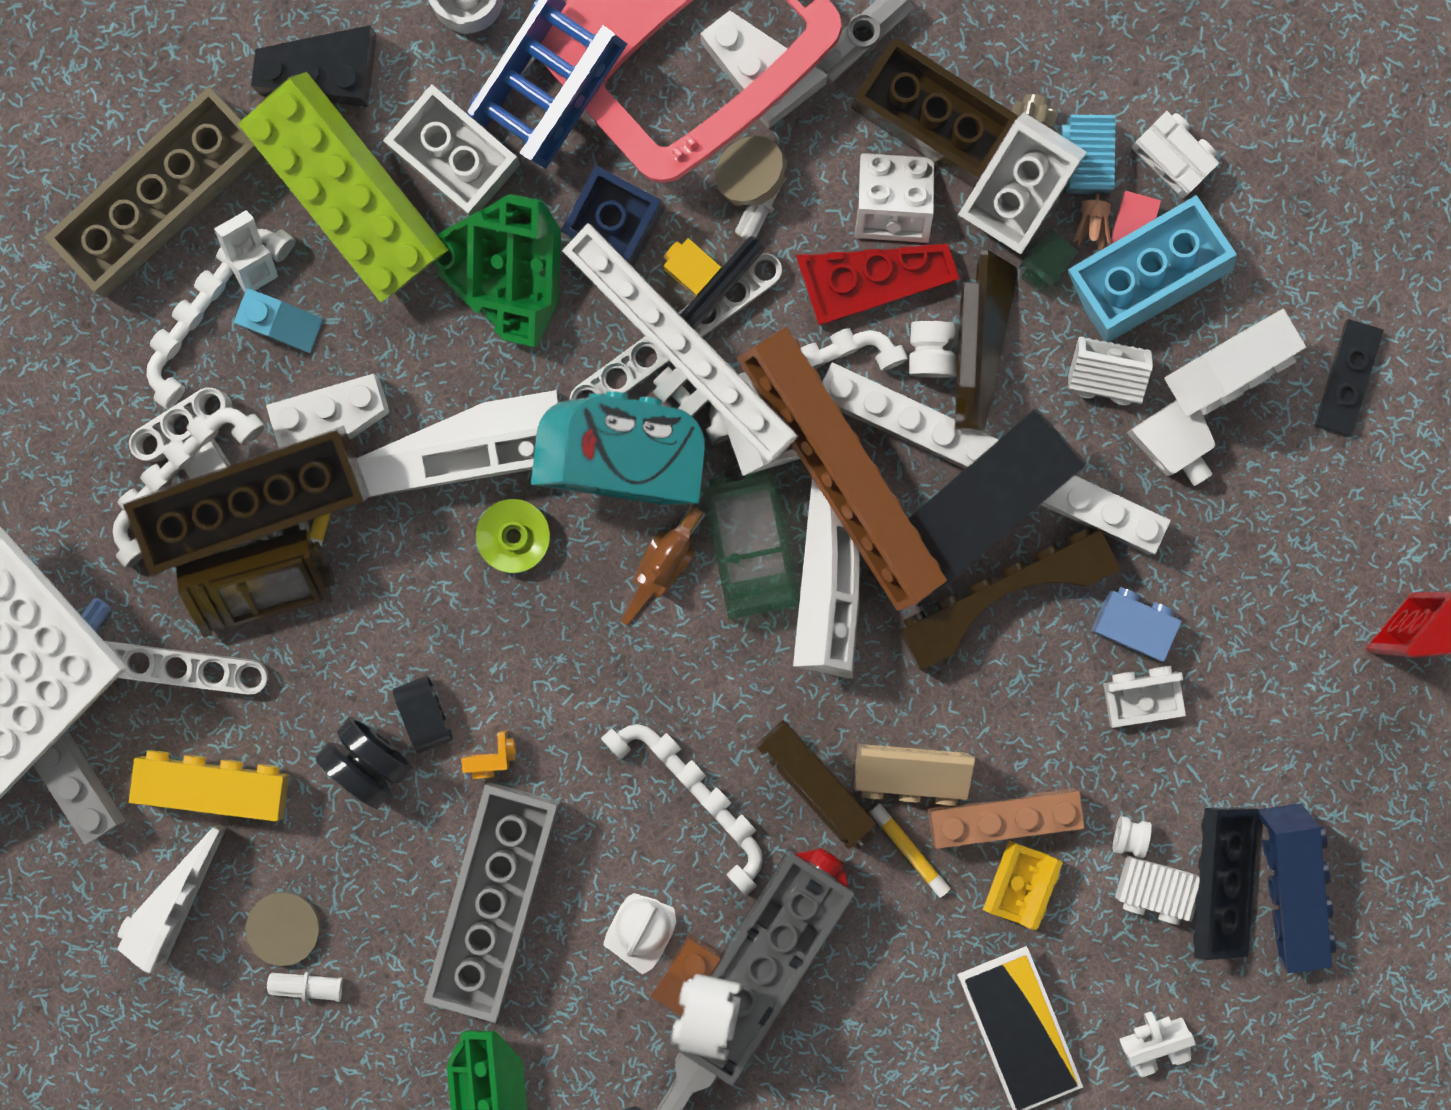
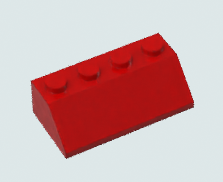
(1417, 627)

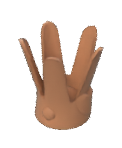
(1095, 221)

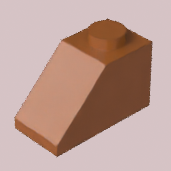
(691, 959)

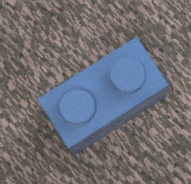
(1136, 624)

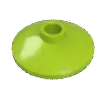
(493, 531)

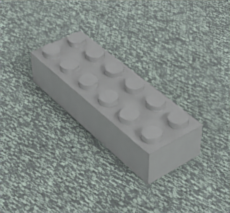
(491, 902)

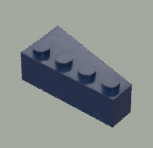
(1298, 888)

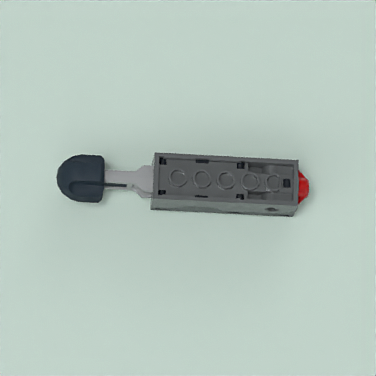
(768, 960)

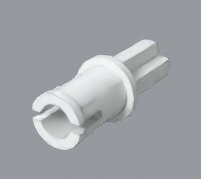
(753, 218)
(305, 986)

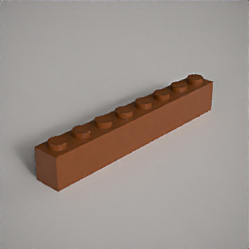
(843, 469)

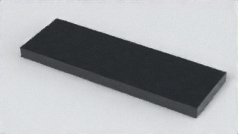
(995, 493)

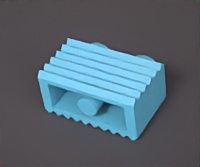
(1097, 138)

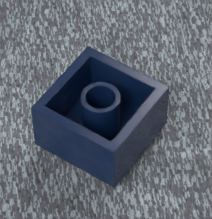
(617, 211)

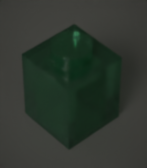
(1047, 260)

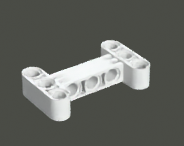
(206, 459)

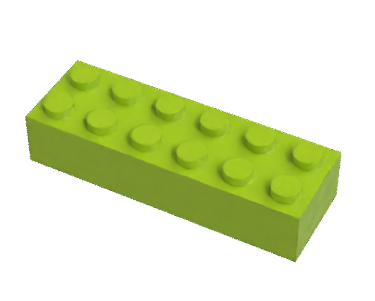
(342, 186)

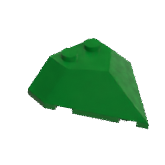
(506, 266)

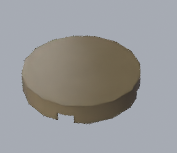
(750, 171)
(283, 928)

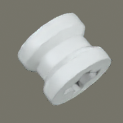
(1132, 837)

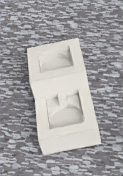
(245, 252)

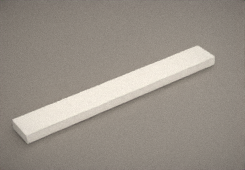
(680, 343)

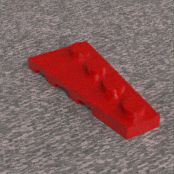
(862, 280)

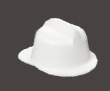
(641, 931)

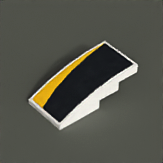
(1020, 1030)

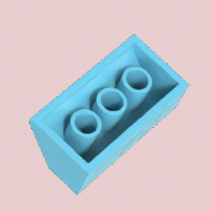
(1152, 269)

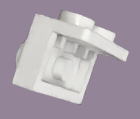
(1144, 698)

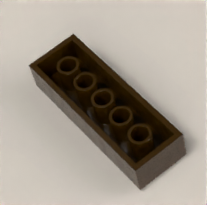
(246, 500)

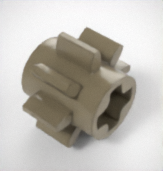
(1038, 108)

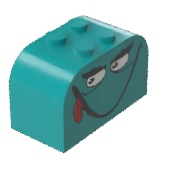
(620, 449)

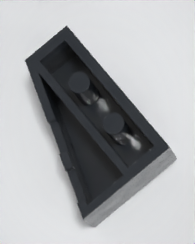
(336, 62)

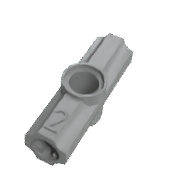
(880, 19)

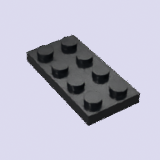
(1226, 883)

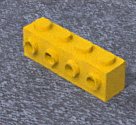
(209, 787)

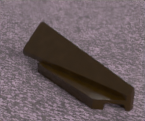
(981, 336)

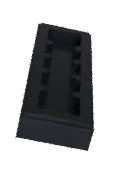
(1349, 377)

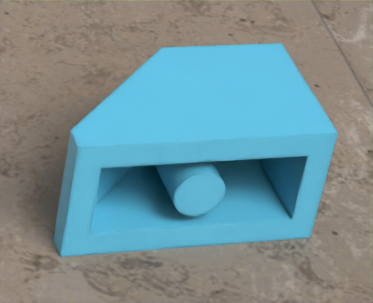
(278, 320)

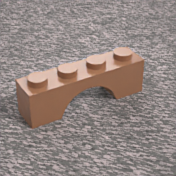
(1006, 818)

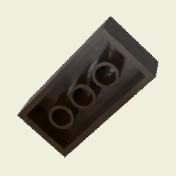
(933, 111)

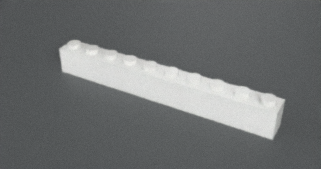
(936, 435)

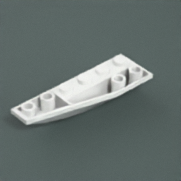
(468, 446)
(828, 594)

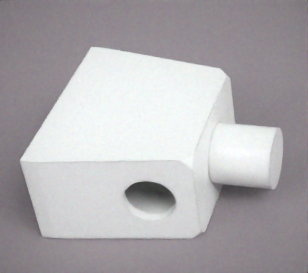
(1176, 441)

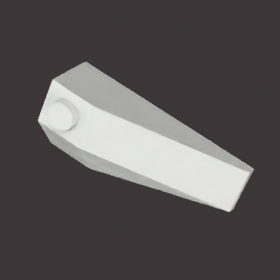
(157, 923)

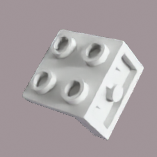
(895, 198)

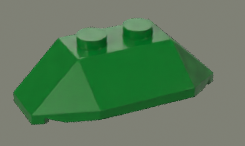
(485, 1074)

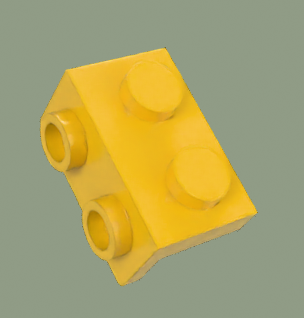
(1023, 885)

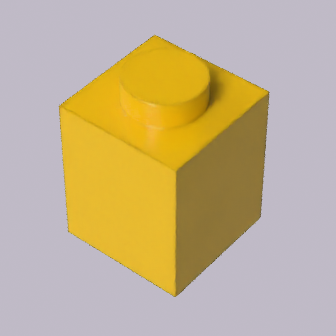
(690, 266)

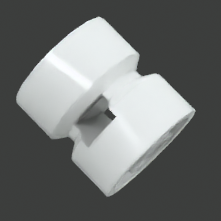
(933, 349)

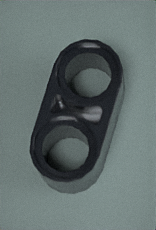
(422, 714)

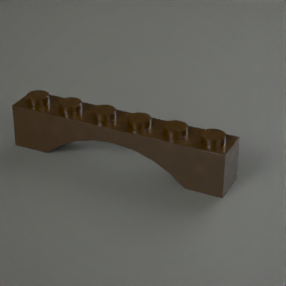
(1079, 564)

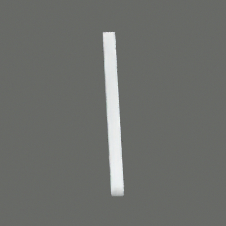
(725, 309)
(195, 665)

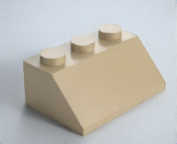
(913, 773)

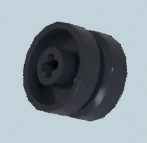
(363, 762)

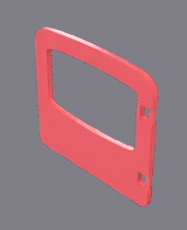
(635, 23)

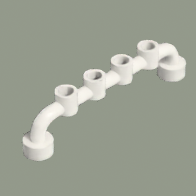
(190, 315)
(843, 344)
(179, 457)
(691, 777)

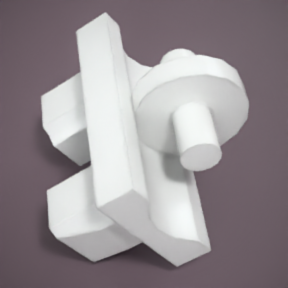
(1155, 1041)

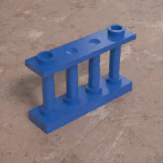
(564, 109)

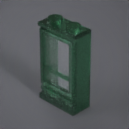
(751, 544)

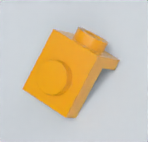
(484, 765)

